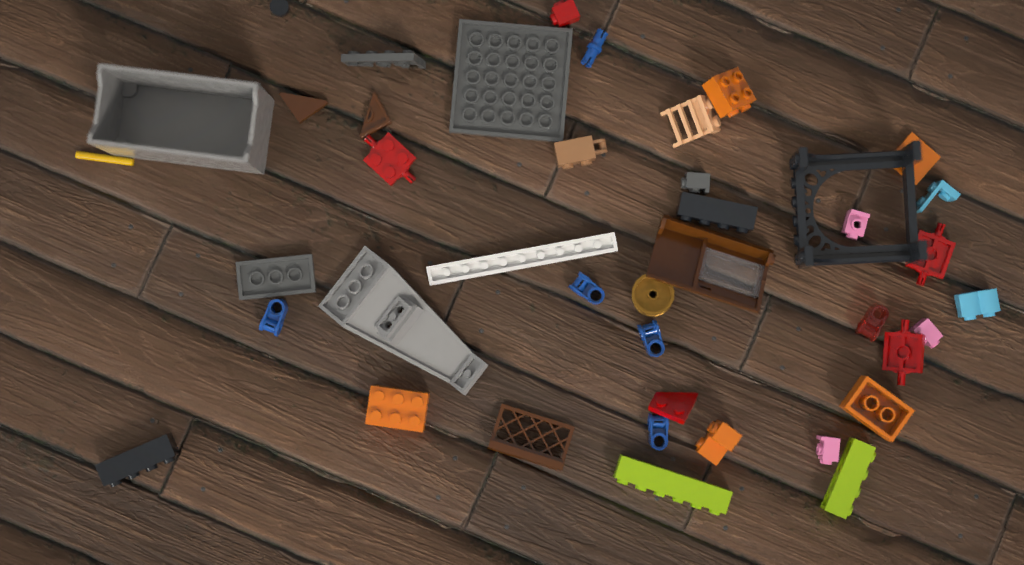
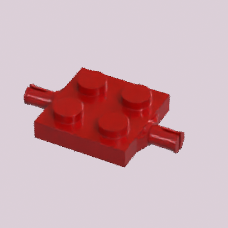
(389, 159)
(939, 255)
(903, 352)

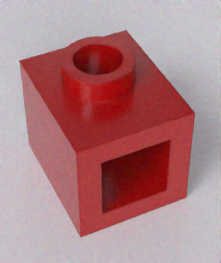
(564, 13)

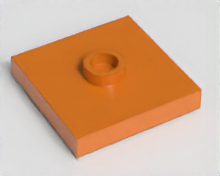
(929, 158)

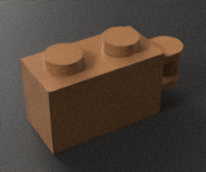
(578, 151)

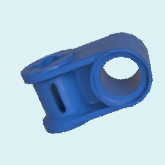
(586, 288)
(273, 318)
(651, 337)
(658, 429)

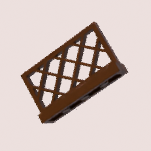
(527, 454)

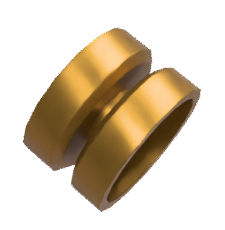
(652, 306)

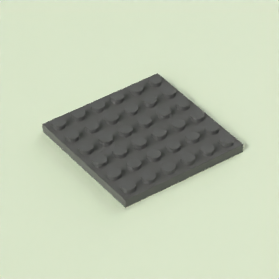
(511, 80)

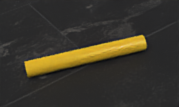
(104, 158)

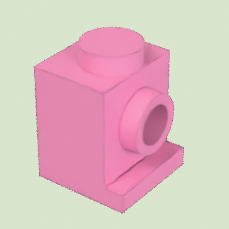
(848, 225)
(927, 328)
(828, 449)

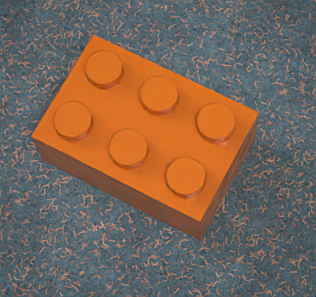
(397, 408)
(876, 408)

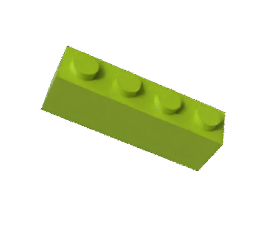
(848, 478)

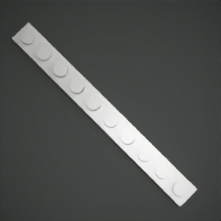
(522, 258)

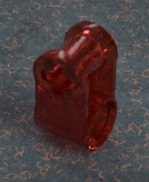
(871, 323)

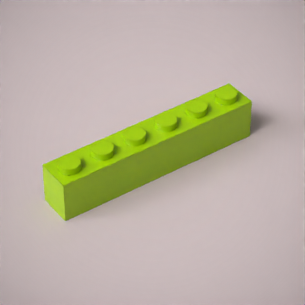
(673, 484)

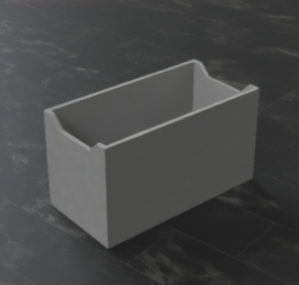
(182, 119)

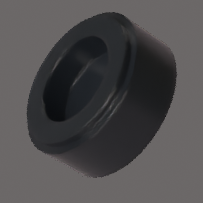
(279, 7)

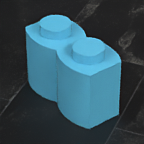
(977, 303)

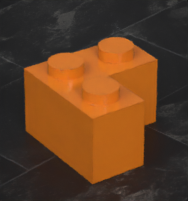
(717, 441)

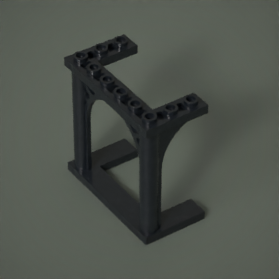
(806, 163)

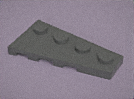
(384, 59)

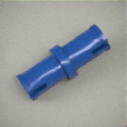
(594, 48)

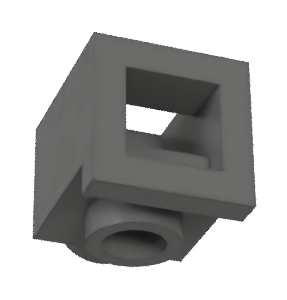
(696, 182)

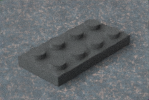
(276, 277)

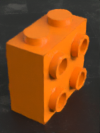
(729, 93)

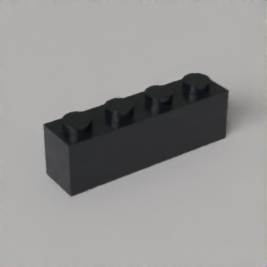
(716, 211)
(137, 459)

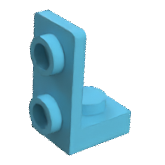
(945, 192)

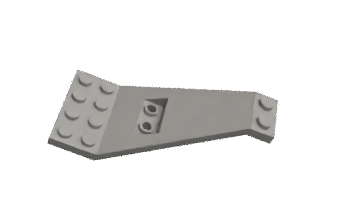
(371, 299)

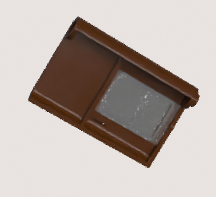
(710, 263)

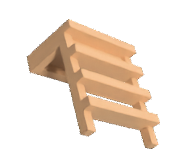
(703, 117)

